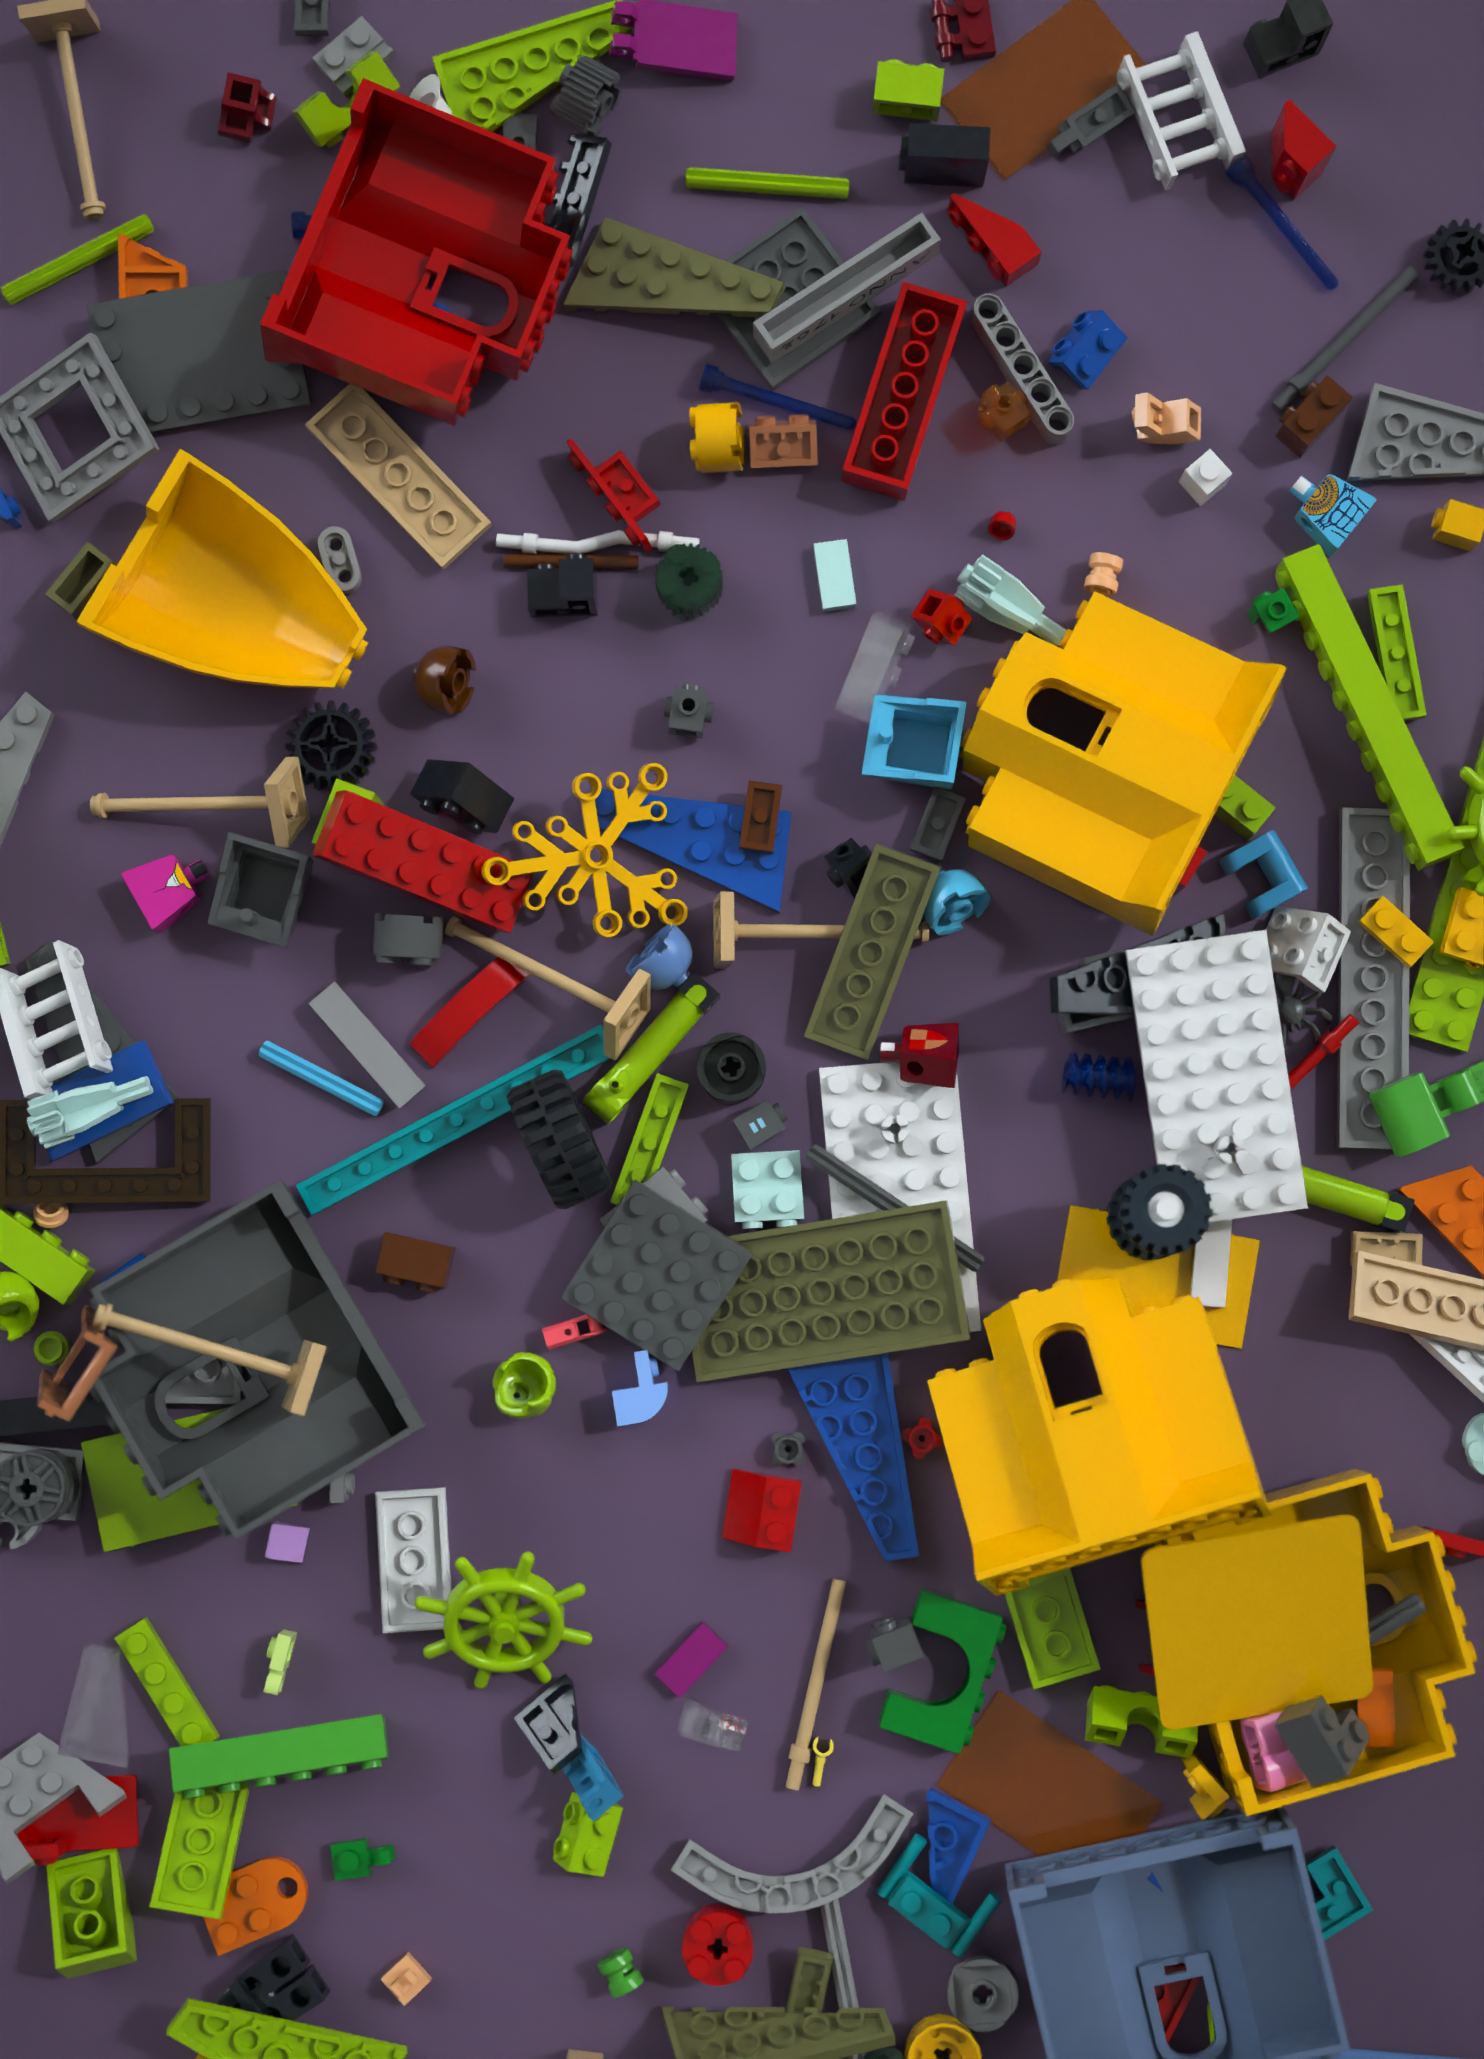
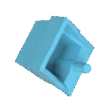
(914, 740)

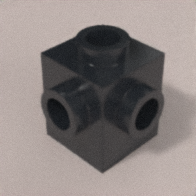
(848, 865)

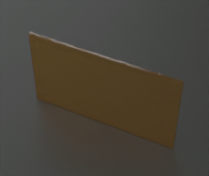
(1041, 82)
(1043, 1783)

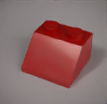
(1297, 151)
(762, 1510)

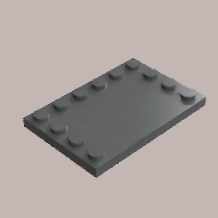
(198, 353)

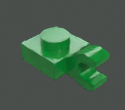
(354, 1858)

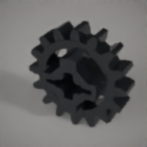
(1446, 248)

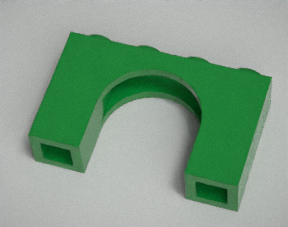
(948, 1720)

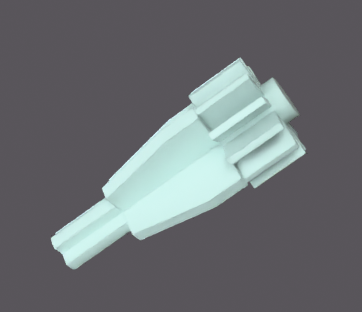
(1005, 600)
(61, 1116)

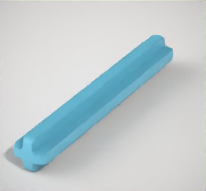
(321, 1078)

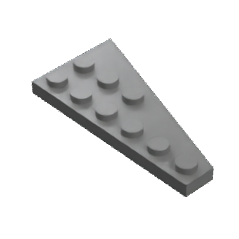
(1416, 438)

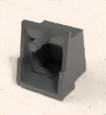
(259, 889)

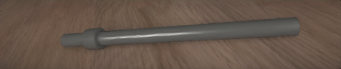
(1301, 382)

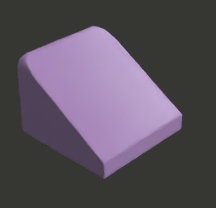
(287, 1542)

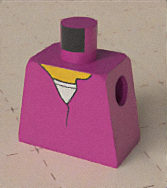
(166, 889)

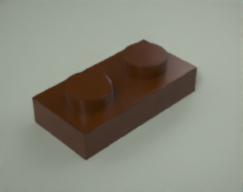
(760, 817)

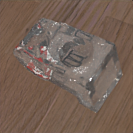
(711, 1726)

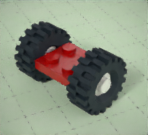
(1159, 1212)

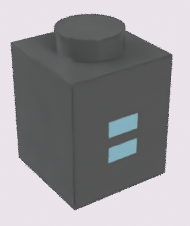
(760, 1124)

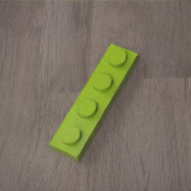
(1396, 649)
(652, 1133)
(166, 1684)

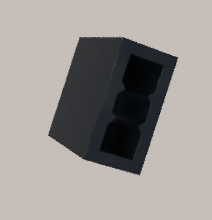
(945, 155)

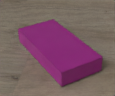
(691, 1659)

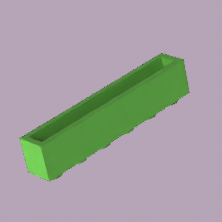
(279, 1754)

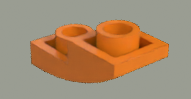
(1378, 1709)

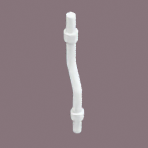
(531, 543)

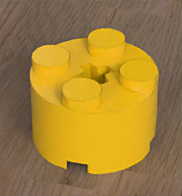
(718, 436)

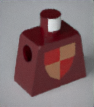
(926, 1054)

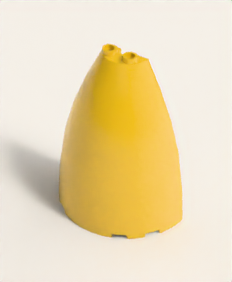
(225, 590)

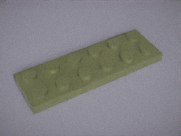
(872, 951)

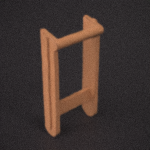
(52, 1386)

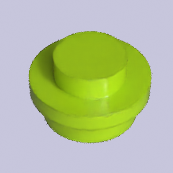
(51, 1348)

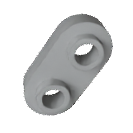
(340, 561)

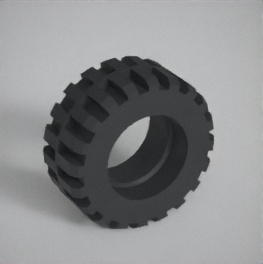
(559, 1139)

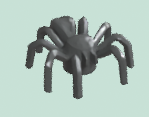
(1293, 1009)

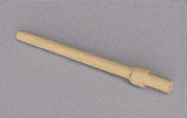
(800, 1750)

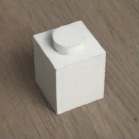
(1205, 477)

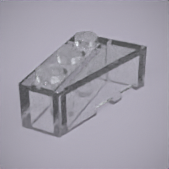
(875, 664)
(97, 1710)

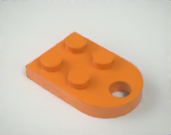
(256, 1904)

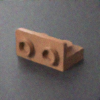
(783, 442)

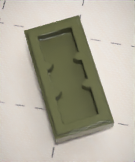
(809, 1980)

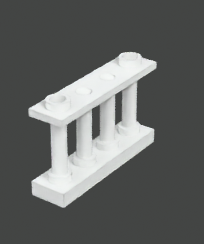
(1203, 88)
(19, 1022)

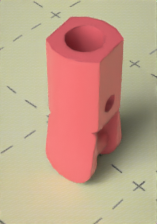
(568, 1332)

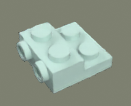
(767, 1188)

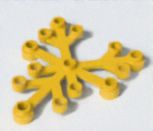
(557, 861)

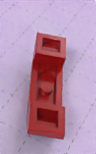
(467, 1010)

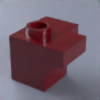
(245, 107)

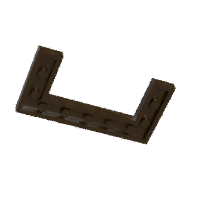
(183, 1183)

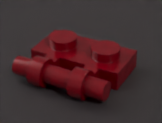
(974, 29)

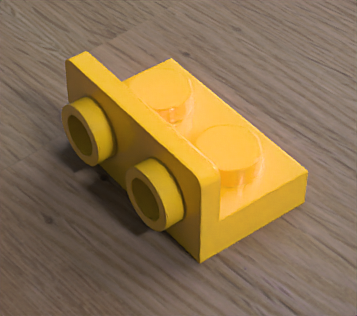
(1210, 1792)

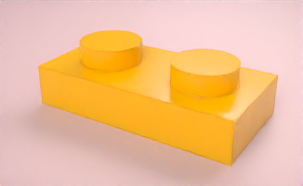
(1395, 932)

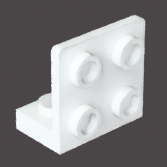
(1306, 945)

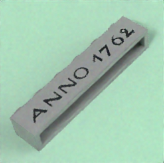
(846, 287)

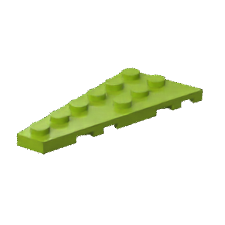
(512, 71)
(241, 2034)

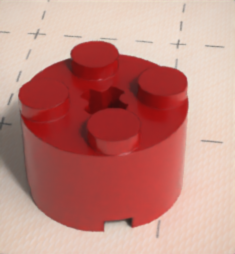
(698, 1952)

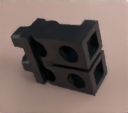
(259, 1985)

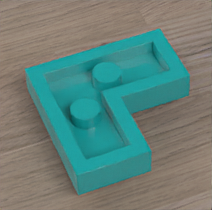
(1340, 1896)

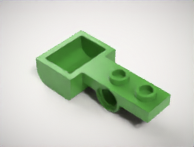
(1415, 1111)

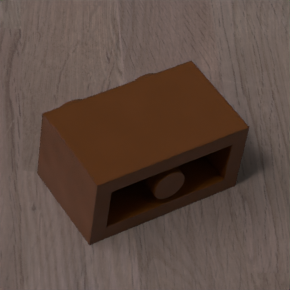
(415, 1261)

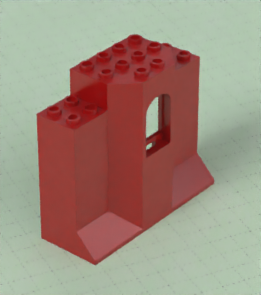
(405, 204)

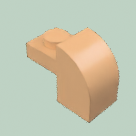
(1166, 421)

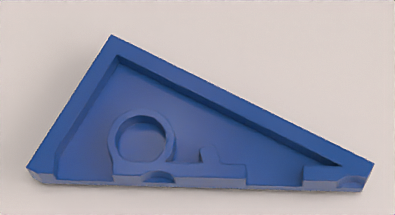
(954, 1840)

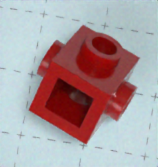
(941, 617)

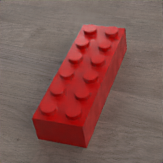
(903, 391)
(418, 861)

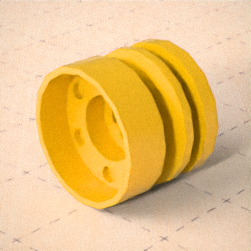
(941, 2032)

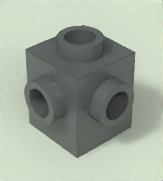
(688, 722)

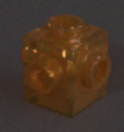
(1003, 410)

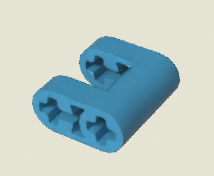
(1275, 865)

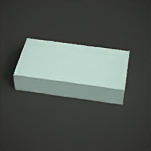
(834, 575)

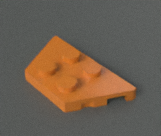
(146, 270)
(1455, 1210)

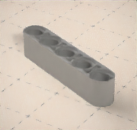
(1022, 354)

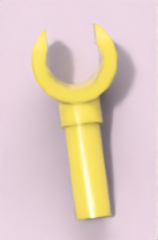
(820, 1761)

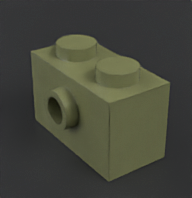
(79, 580)

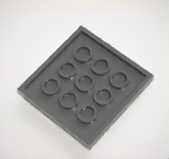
(798, 256)
(656, 1275)

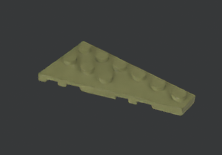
(659, 276)
(776, 2034)

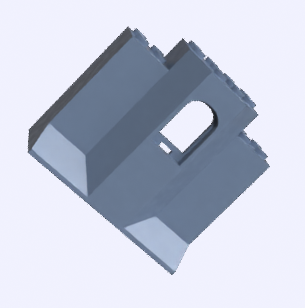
(1229, 1909)

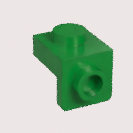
(1273, 610)

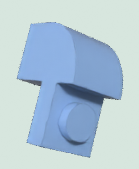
(643, 1401)

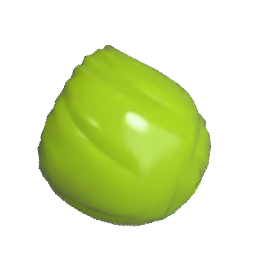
(17, 1305)
(521, 1373)

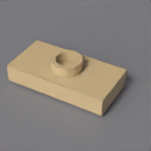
(1392, 1245)

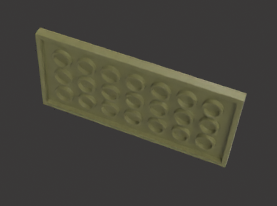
(838, 1293)

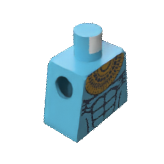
(1330, 510)

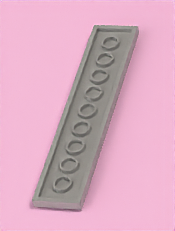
(1370, 978)

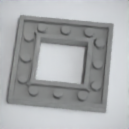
(130, 439)

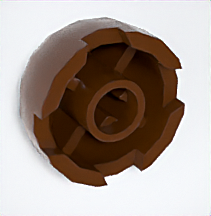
(444, 679)

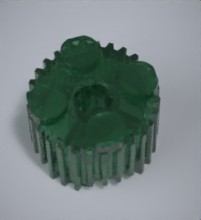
(686, 562)

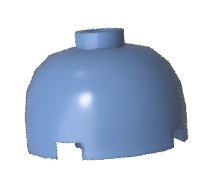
(665, 958)

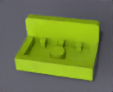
(585, 1843)

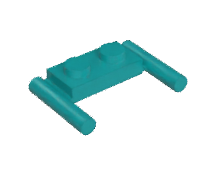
(928, 1908)

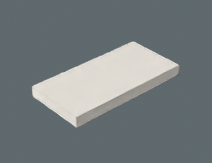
(412, 1556)

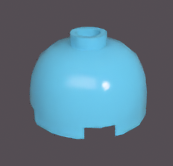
(954, 899)

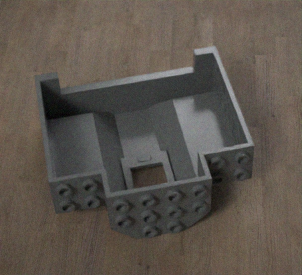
(261, 1288)

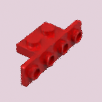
(622, 487)

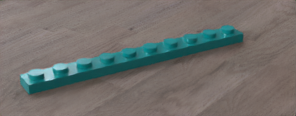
(445, 1125)

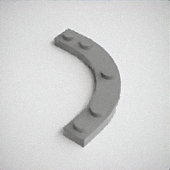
(800, 1890)

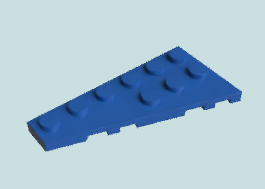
(706, 842)
(860, 1427)

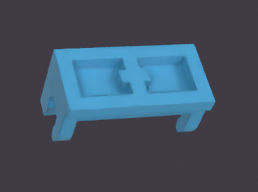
(592, 1781)

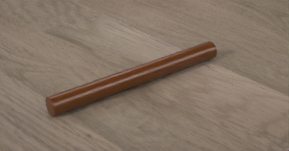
(600, 561)

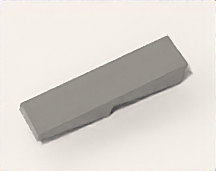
(367, 1044)

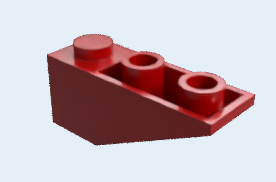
(998, 239)

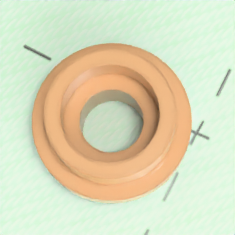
(44, 1218)

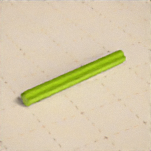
(767, 183)
(75, 260)

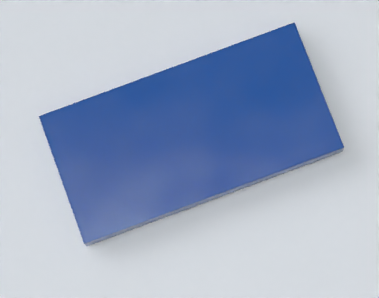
(127, 1066)

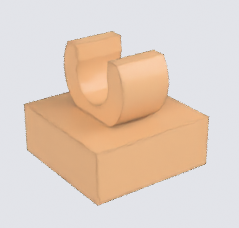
(406, 1978)

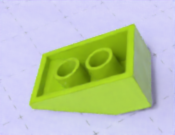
(90, 1914)

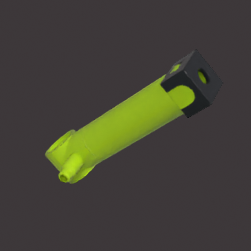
(651, 1048)
(1358, 1201)

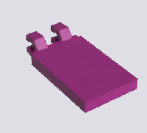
(676, 39)

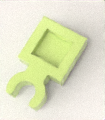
(280, 1652)

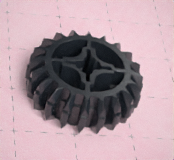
(345, 746)

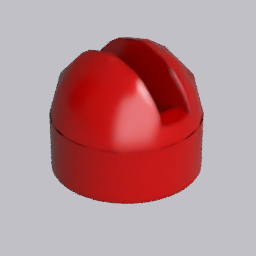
(999, 532)

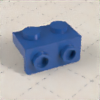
(1087, 347)

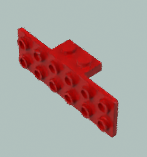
(77, 1826)

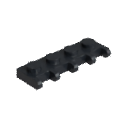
(579, 188)

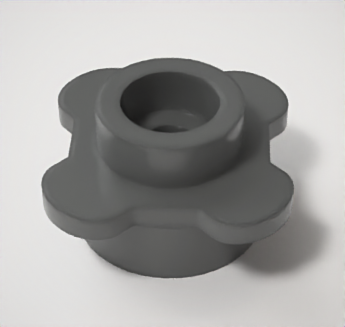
(794, 1456)

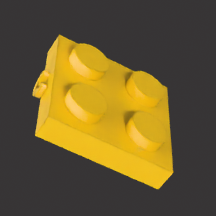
(1465, 929)

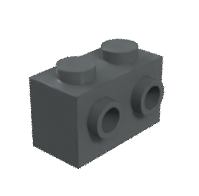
(893, 1643)

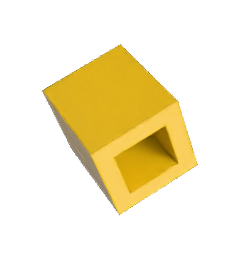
(1458, 525)

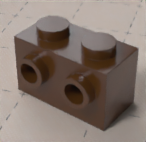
(1314, 415)

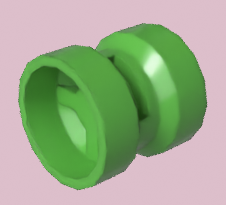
(620, 1972)

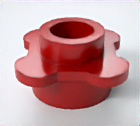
(931, 1440)

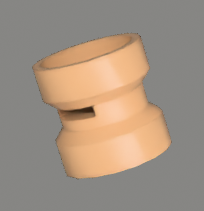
(1103, 573)

